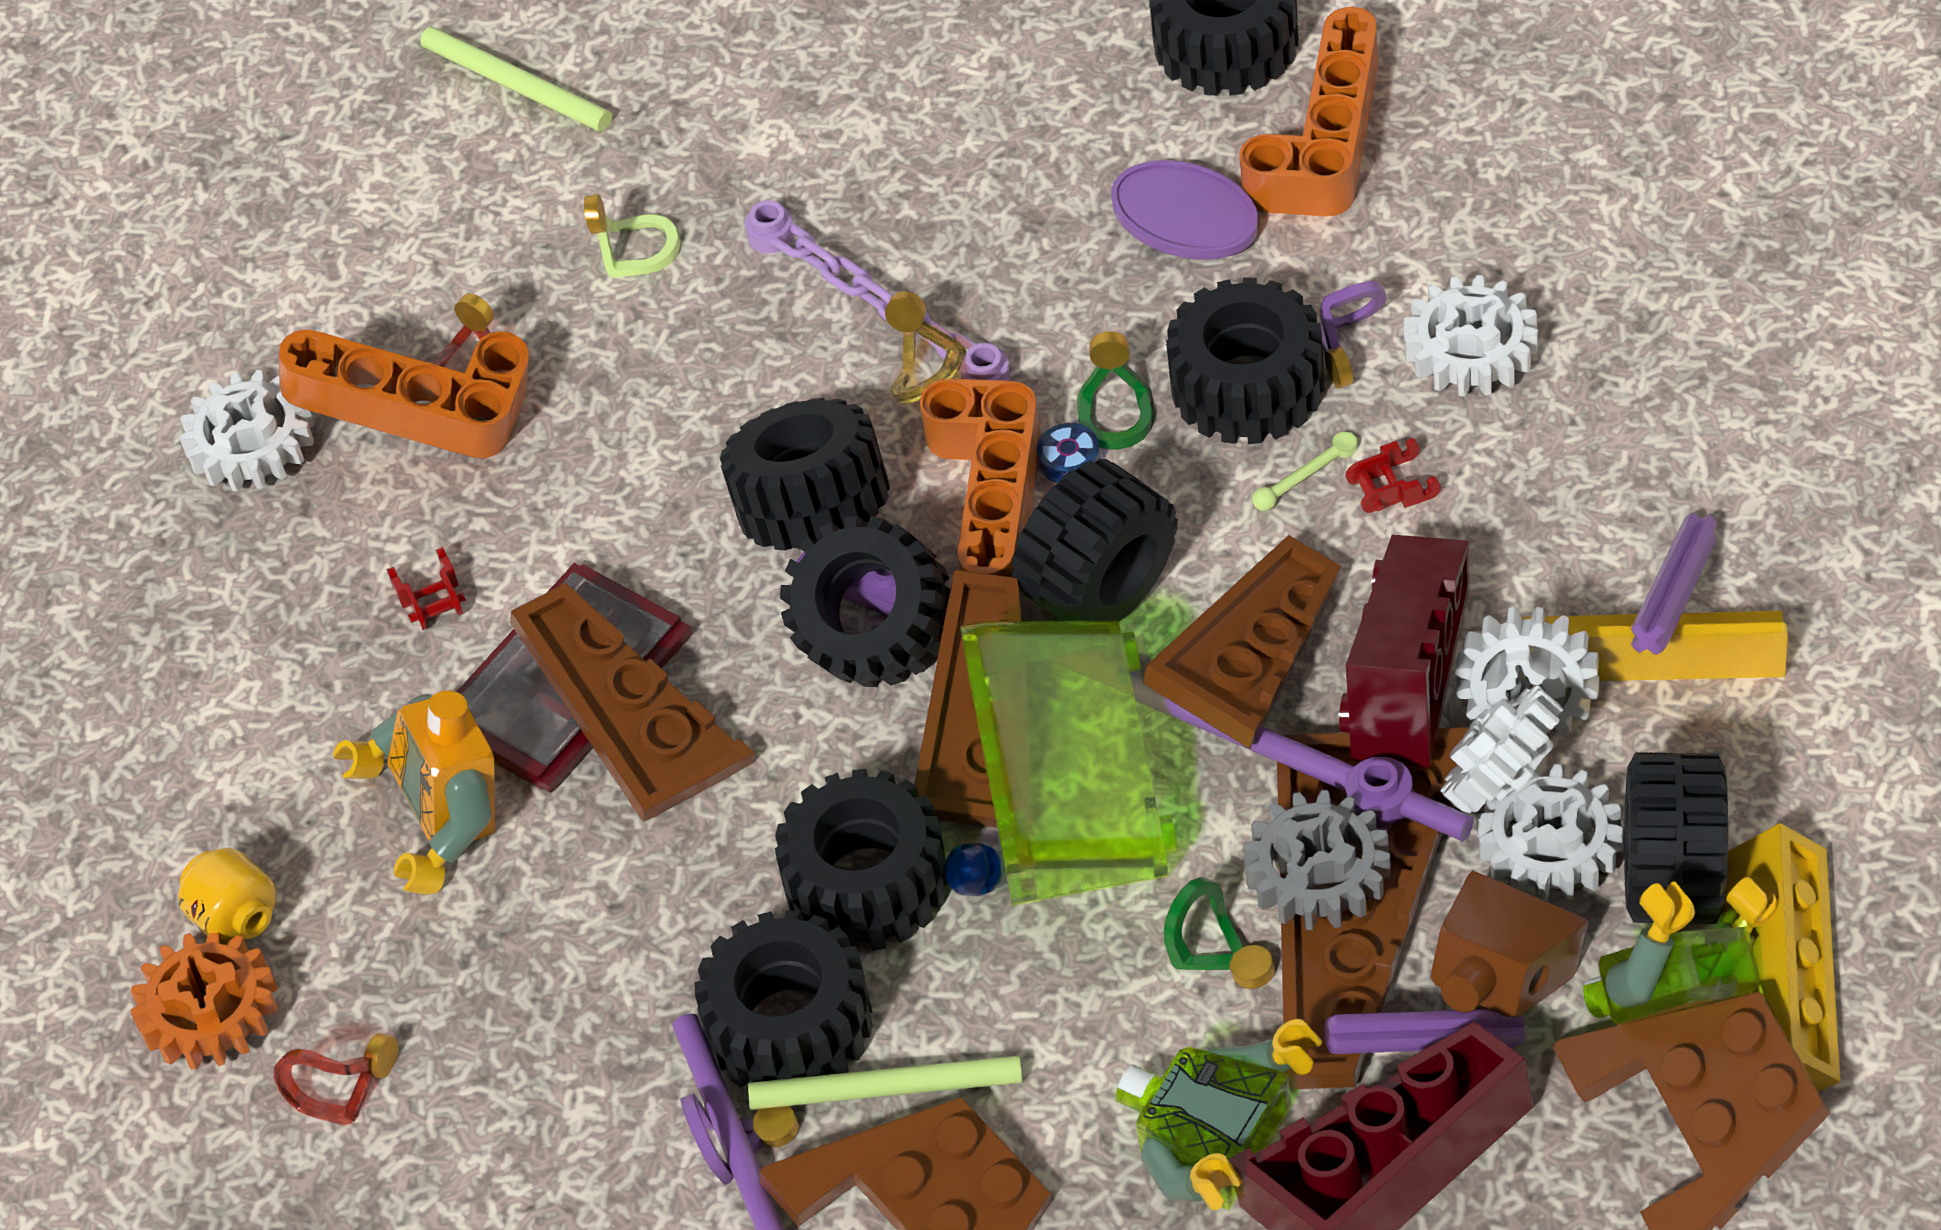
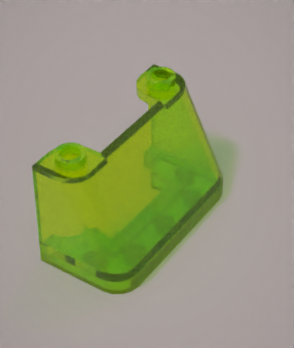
(1065, 756)

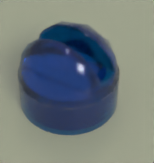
(974, 869)

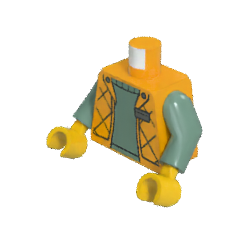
(442, 773)

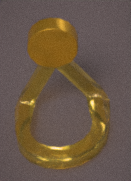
(906, 314)

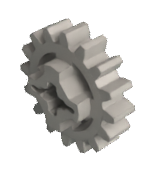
(1317, 859)

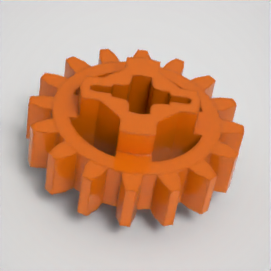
(237, 996)

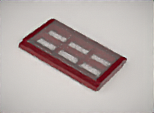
(519, 707)

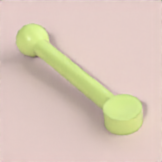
(1343, 445)

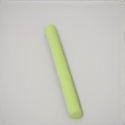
(516, 79)
(884, 1082)

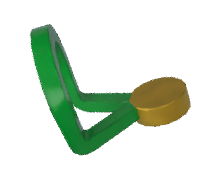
(1111, 352)
(1249, 965)

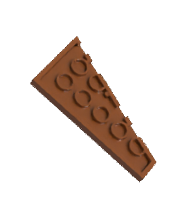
(1353, 965)

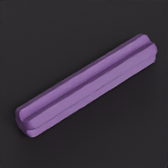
(1413, 1030)

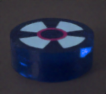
(1065, 449)

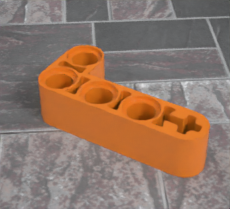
(1321, 168)
(324, 371)
(999, 431)

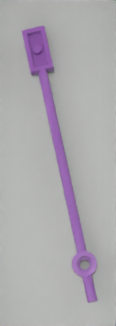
(1389, 802)

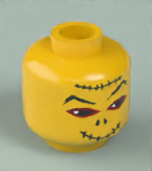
(226, 894)

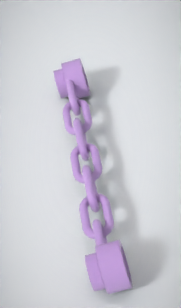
(772, 230)

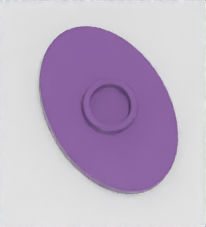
(1184, 209)

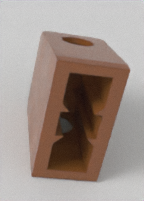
(1504, 948)

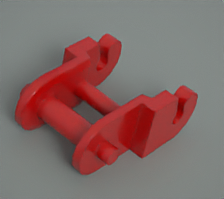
(1396, 491)
(448, 581)

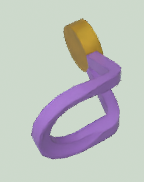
(1335, 358)
(769, 1126)

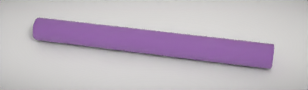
(726, 1122)

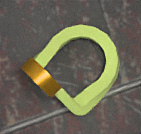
(600, 224)

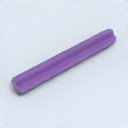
(1674, 584)

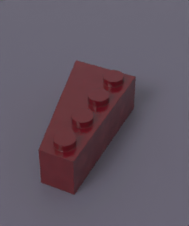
(1405, 649)
(1389, 1142)

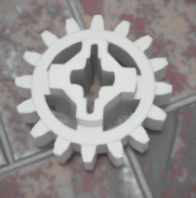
(1470, 335)
(245, 432)
(1545, 658)
(1501, 749)
(1550, 833)

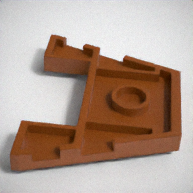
(1728, 1087)
(919, 1172)

